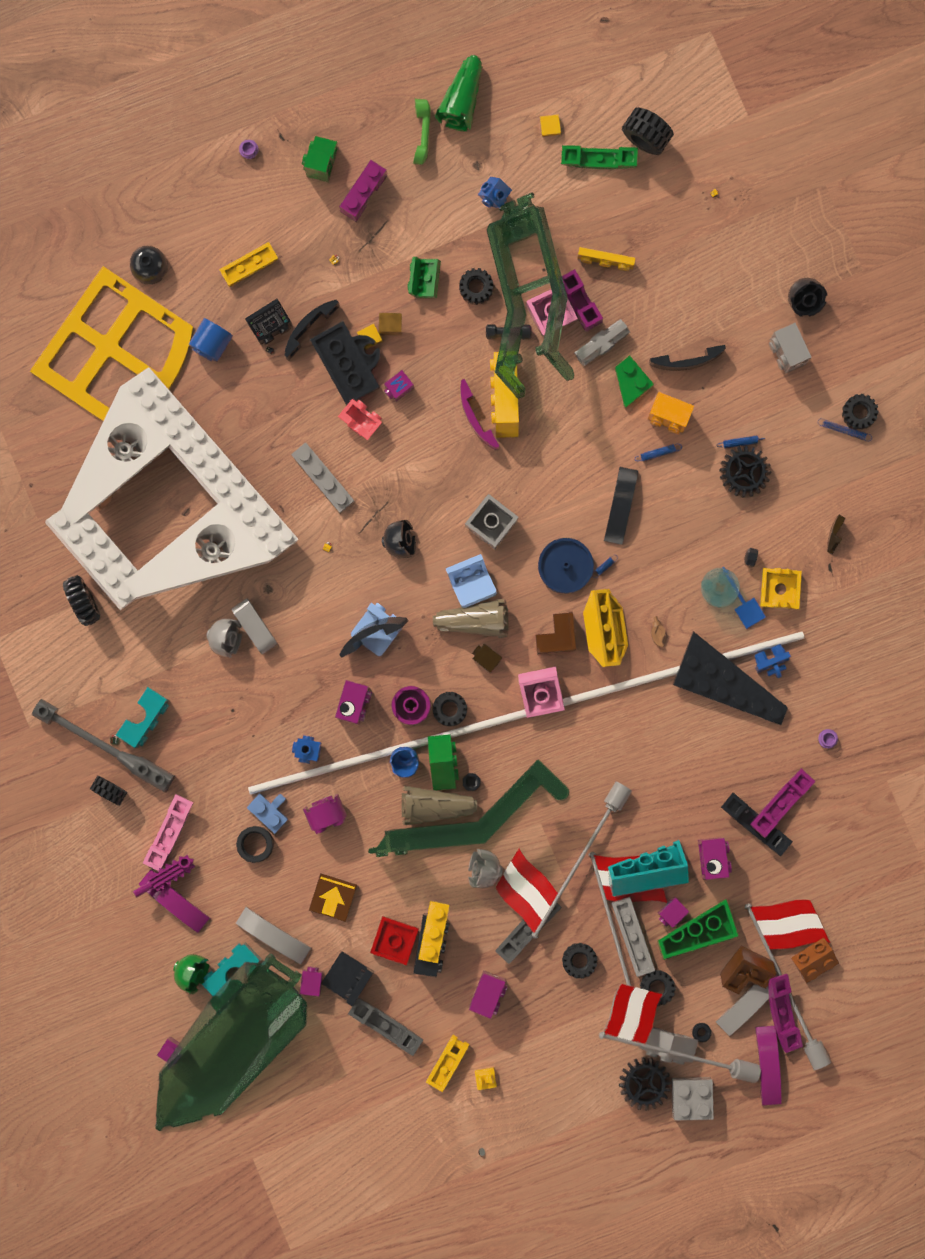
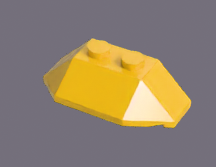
(605, 628)

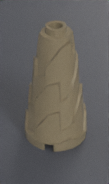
(482, 619)
(431, 805)

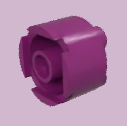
(402, 699)
(325, 813)

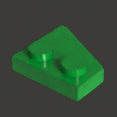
(631, 381)

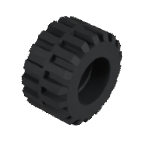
(647, 131)

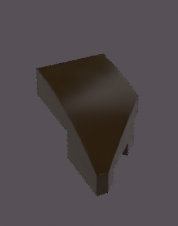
(833, 539)

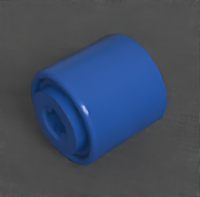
(210, 340)

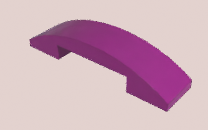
(487, 437)
(782, 802)
(178, 905)
(782, 1013)
(769, 1065)

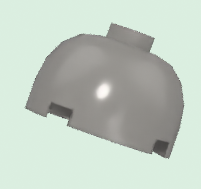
(224, 637)
(484, 868)

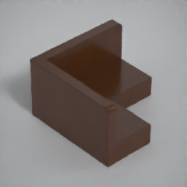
(563, 637)
(747, 967)

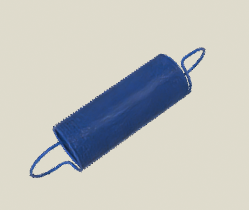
(604, 566)

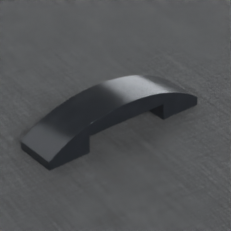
(325, 309)
(664, 363)
(621, 505)
(388, 624)
(745, 815)

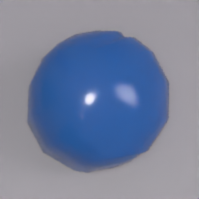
(404, 762)

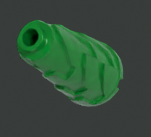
(460, 99)

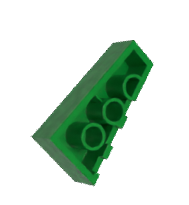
(703, 931)

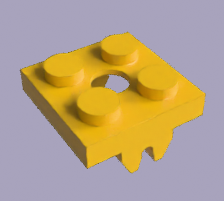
(792, 582)

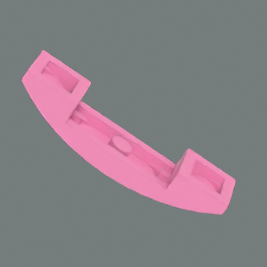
(168, 833)

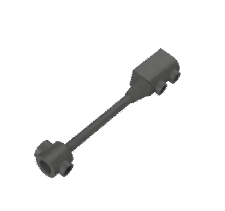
(137, 765)

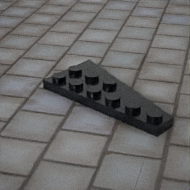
(717, 678)

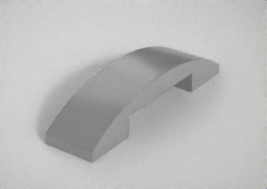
(273, 936)
(743, 1009)

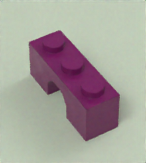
(366, 184)
(583, 307)

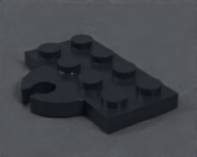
(347, 361)

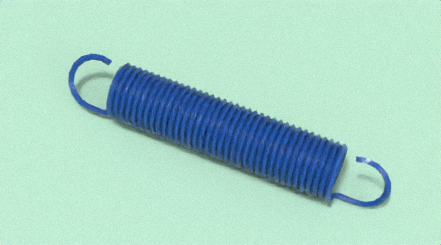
(740, 441)
(658, 452)

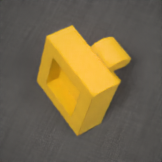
(485, 1078)

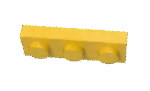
(606, 259)
(249, 264)
(434, 931)

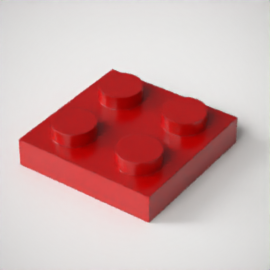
(394, 940)

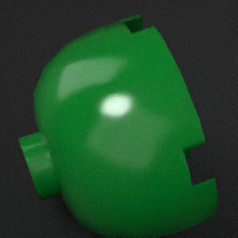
(190, 972)

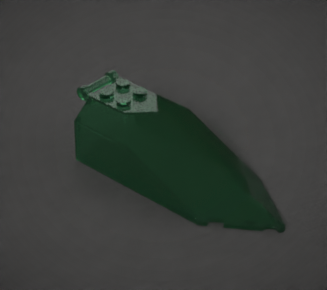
(230, 1043)

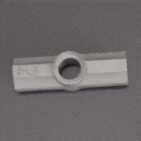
(602, 342)

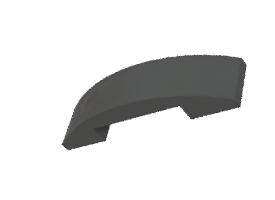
(519, 938)
(386, 1026)

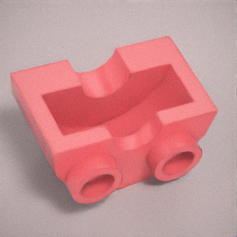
(359, 419)

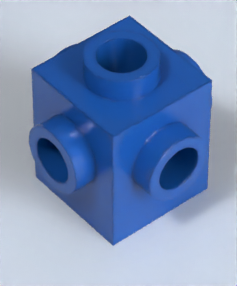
(494, 192)
(314, 749)

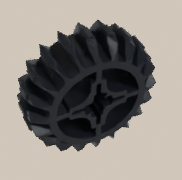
(749, 479)
(81, 600)
(640, 1091)

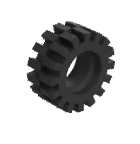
(476, 297)
(871, 407)
(450, 697)
(108, 790)
(591, 960)
(666, 979)

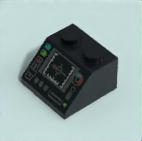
(269, 322)

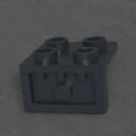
(347, 977)

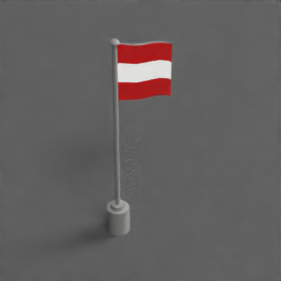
(600, 866)
(530, 891)
(785, 927)
(633, 1020)

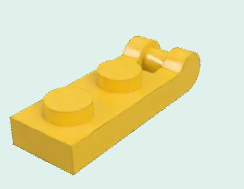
(447, 1064)

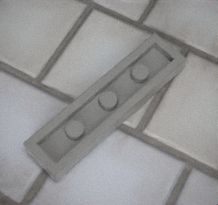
(322, 477)
(633, 936)

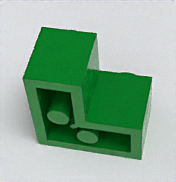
(320, 158)
(442, 762)

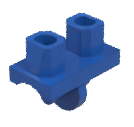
(780, 656)

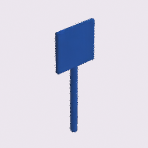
(749, 611)

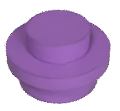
(248, 149)
(828, 738)

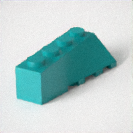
(649, 871)

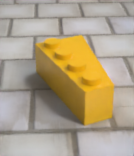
(506, 406)

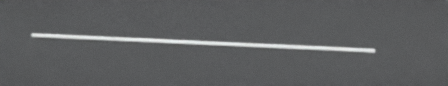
(511, 717)

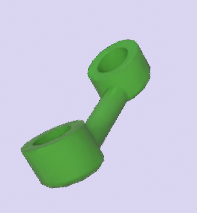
(423, 111)

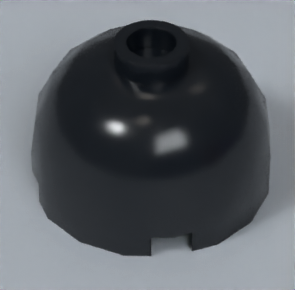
(148, 264)
(807, 297)
(398, 539)

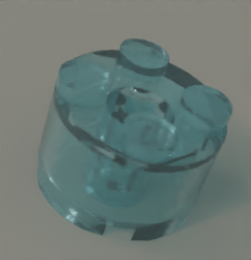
(716, 598)

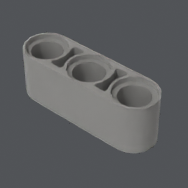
(254, 626)

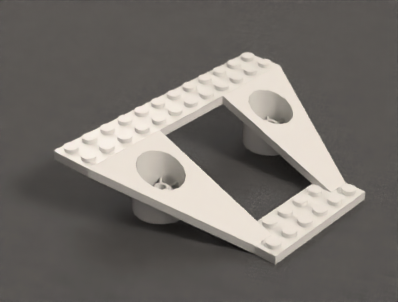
(239, 523)

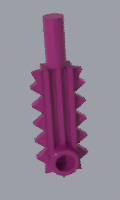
(171, 872)

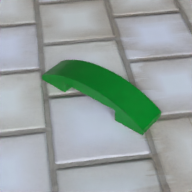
(599, 158)

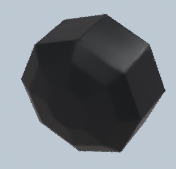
(751, 557)
(471, 782)

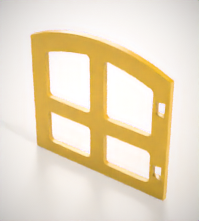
(108, 344)

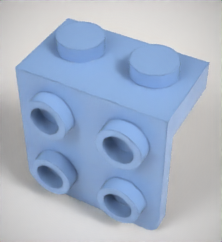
(471, 581)
(378, 641)

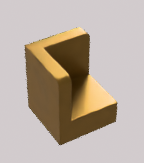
(390, 324)

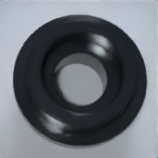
(706, 1036)

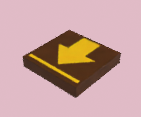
(333, 897)

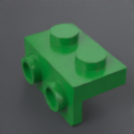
(424, 277)

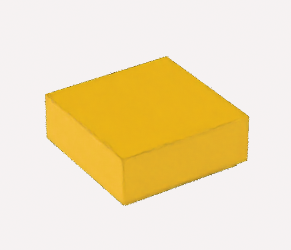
(550, 125)
(372, 332)

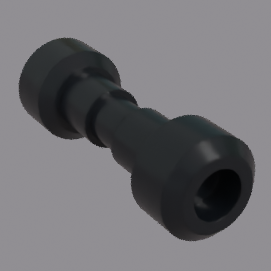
(493, 332)

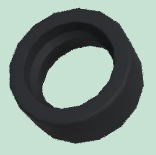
(240, 844)

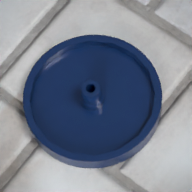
(565, 565)

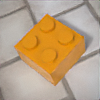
(670, 413)

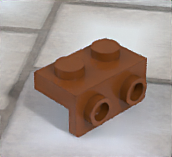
(815, 960)

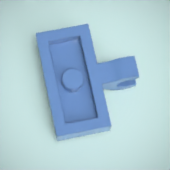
(268, 812)

